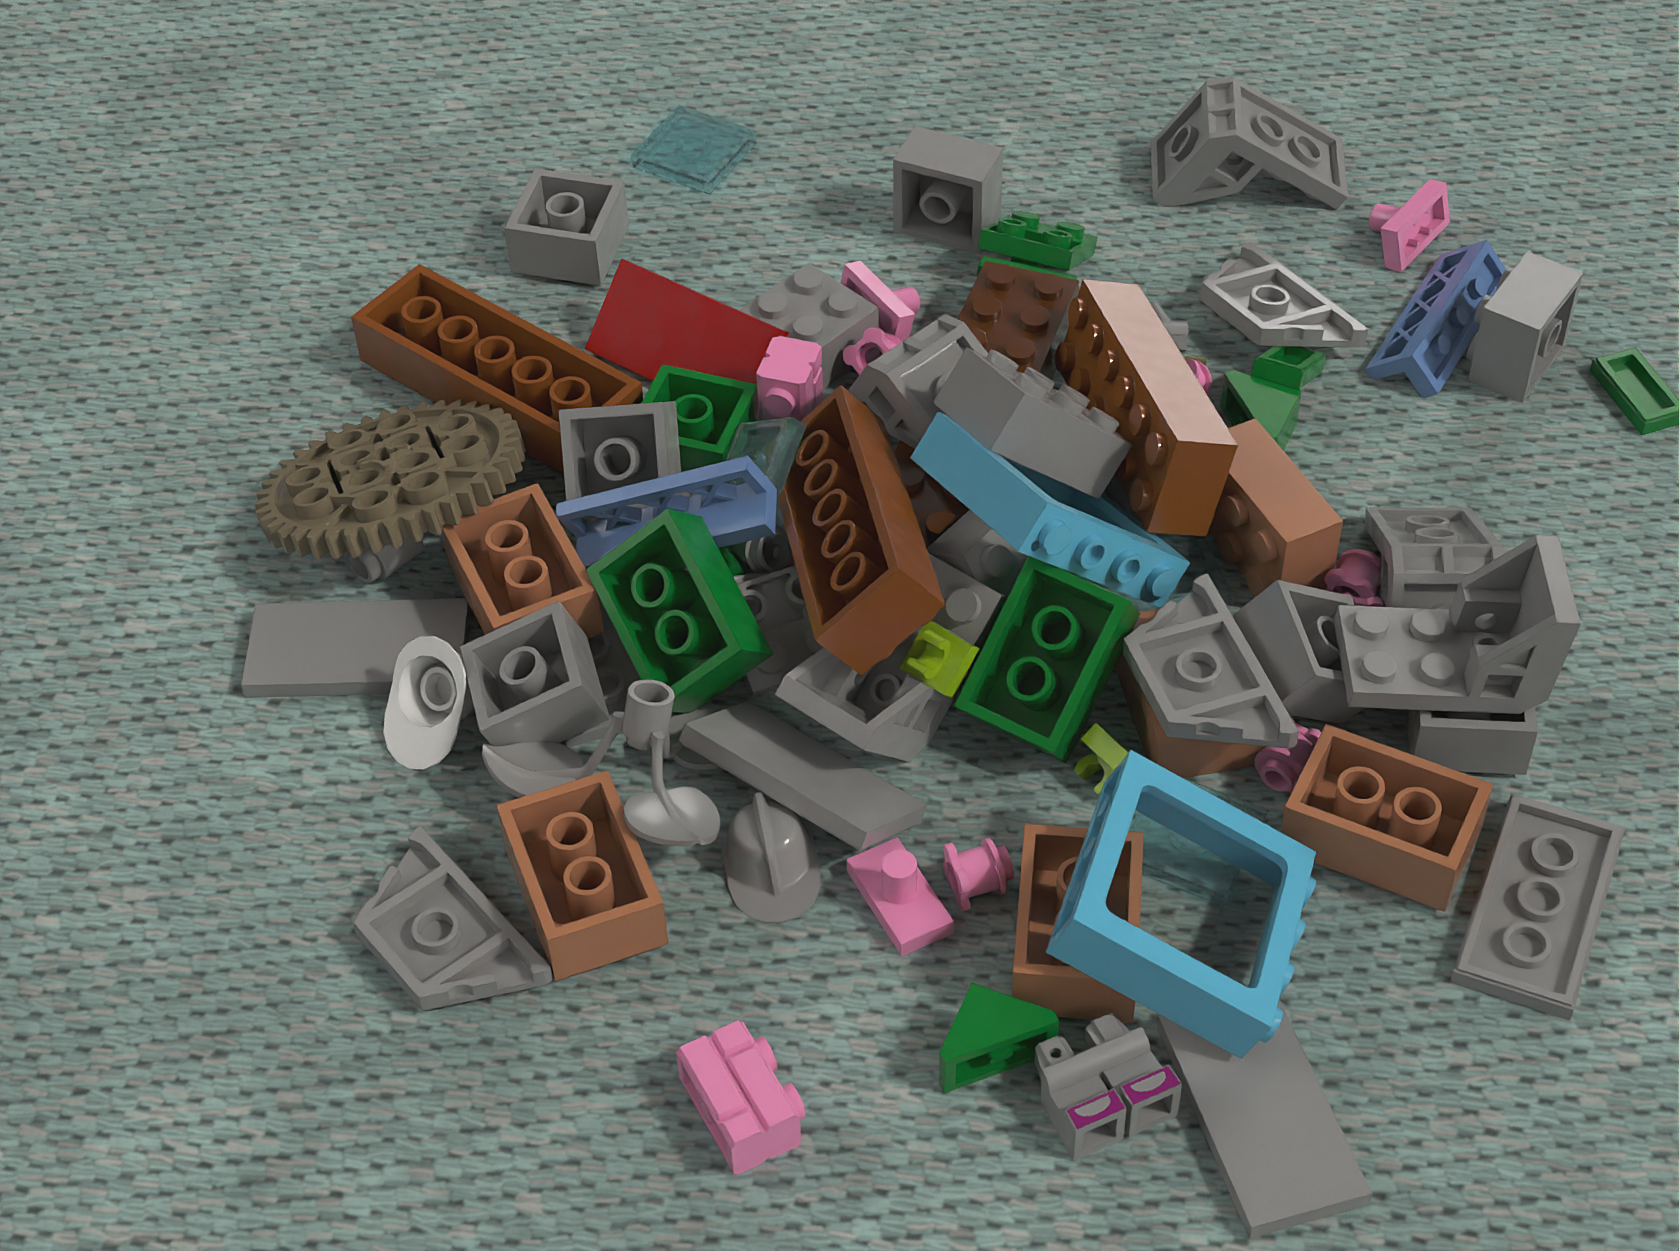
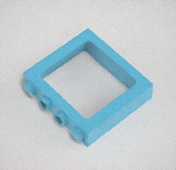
(1049, 517)
(1152, 970)

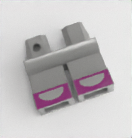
(1104, 1088)

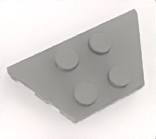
(1277, 305)
(1206, 675)
(444, 933)

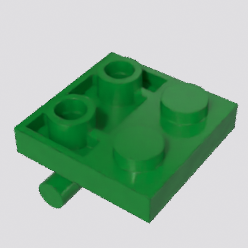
(1036, 242)

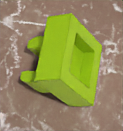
(939, 658)
(1107, 757)

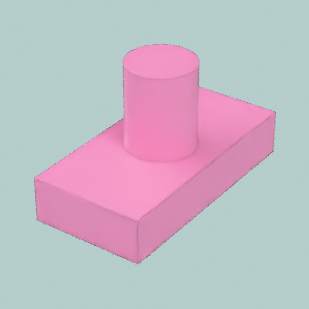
(1413, 226)
(895, 306)
(900, 896)

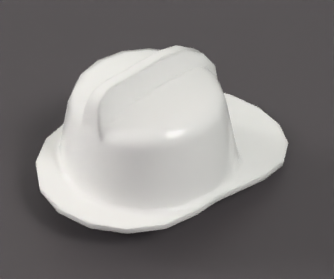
(426, 702)

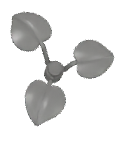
(663, 816)

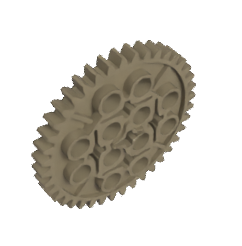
(390, 479)

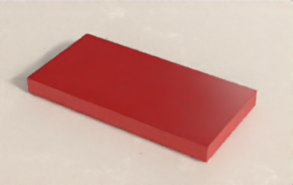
(666, 323)

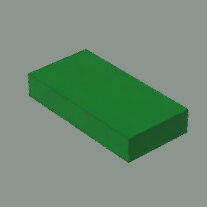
(1289, 365)
(1637, 390)

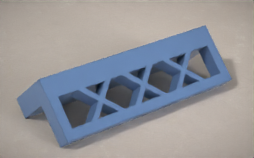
(1439, 319)
(729, 510)

